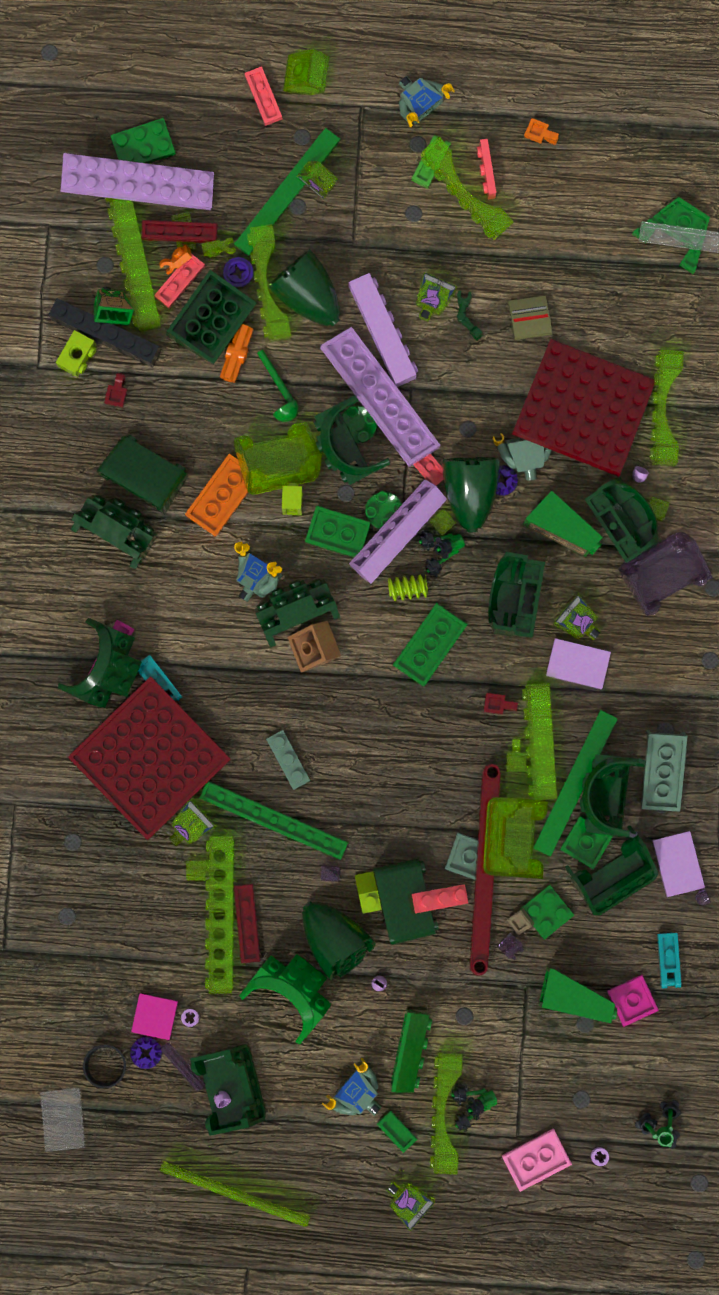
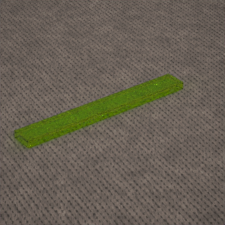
(234, 1194)

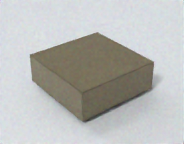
(520, 921)

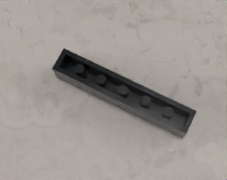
(105, 333)

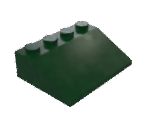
(210, 317)

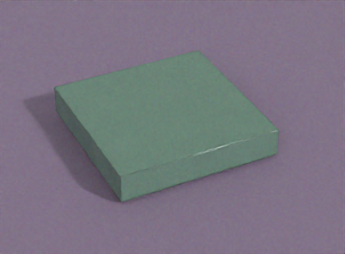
(463, 856)

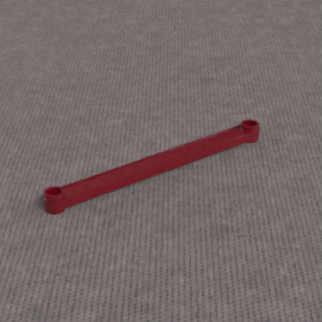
(483, 882)

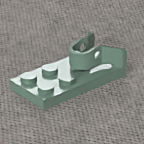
(664, 771)

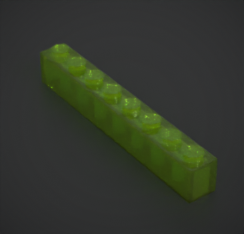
(134, 264)

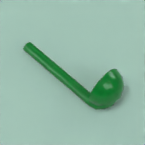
(291, 409)

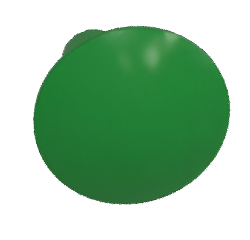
(359, 423)
(381, 508)

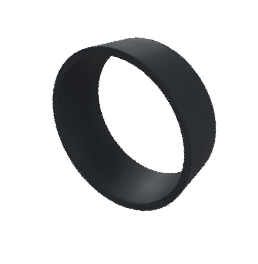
(87, 1073)

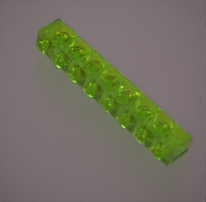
(226, 844)

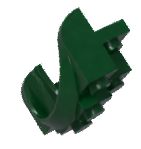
(625, 518)
(116, 525)
(294, 606)

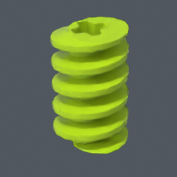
(408, 587)

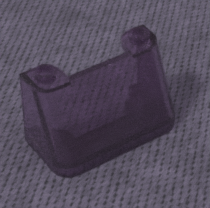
(665, 571)

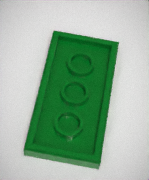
(430, 644)

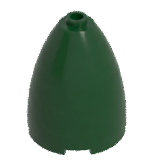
(308, 290)
(471, 488)
(335, 939)

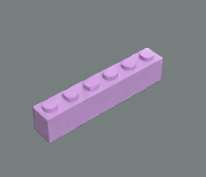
(382, 329)
(398, 531)

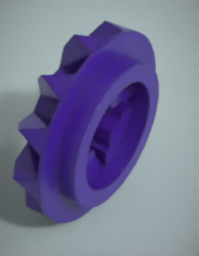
(243, 265)
(511, 482)
(155, 1054)

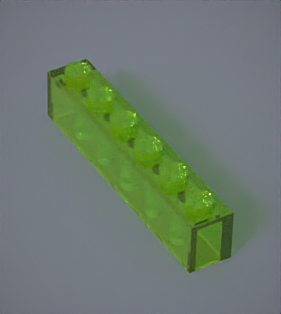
(540, 741)

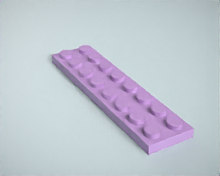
(137, 181)
(380, 396)

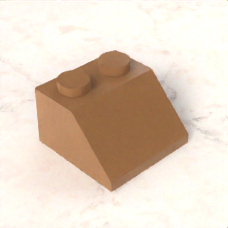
(314, 646)

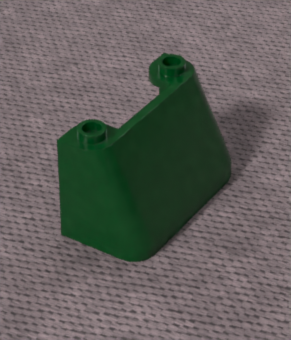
(143, 473)
(395, 888)
(234, 1073)

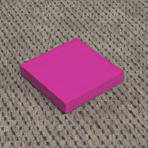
(632, 1000)
(154, 1016)

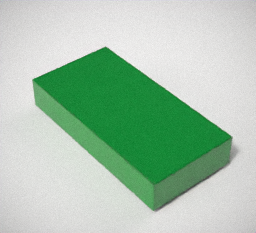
(397, 1131)

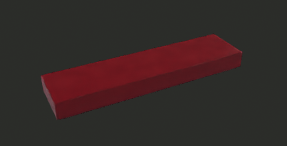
(179, 231)
(247, 923)

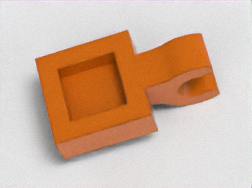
(538, 131)
(179, 257)

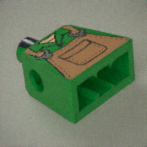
(112, 307)

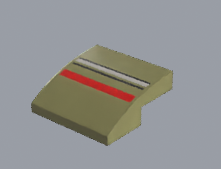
(530, 317)

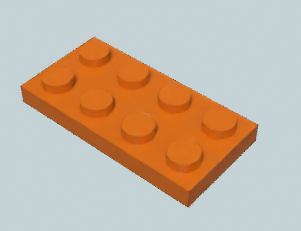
(219, 497)

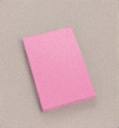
(536, 1159)

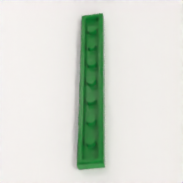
(289, 188)
(573, 787)
(274, 820)

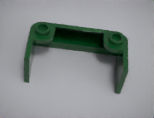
(617, 879)

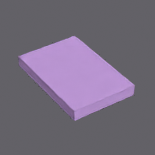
(578, 664)
(678, 864)

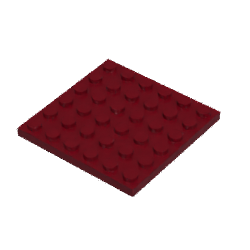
(584, 407)
(149, 758)

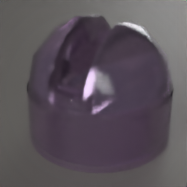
(702, 897)

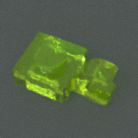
(213, 248)
(516, 761)

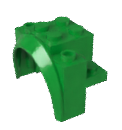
(298, 984)

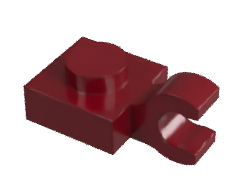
(116, 394)
(496, 704)

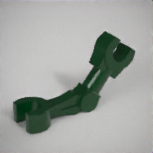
(461, 316)

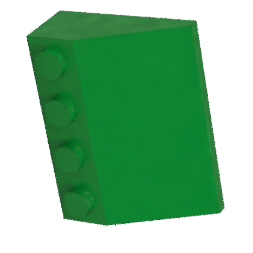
(409, 1051)

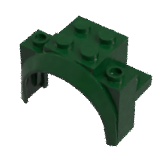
(340, 445)
(515, 596)
(113, 668)
(607, 795)

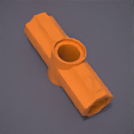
(236, 353)

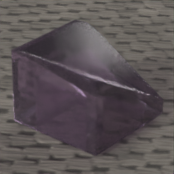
(330, 873)

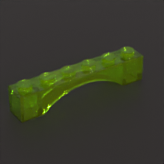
(491, 218)
(263, 243)
(665, 446)
(445, 1155)

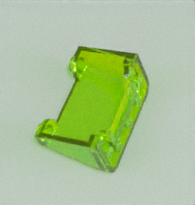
(278, 461)
(511, 837)

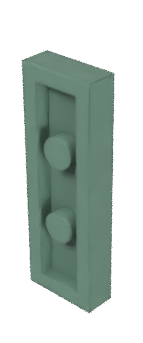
(288, 760)

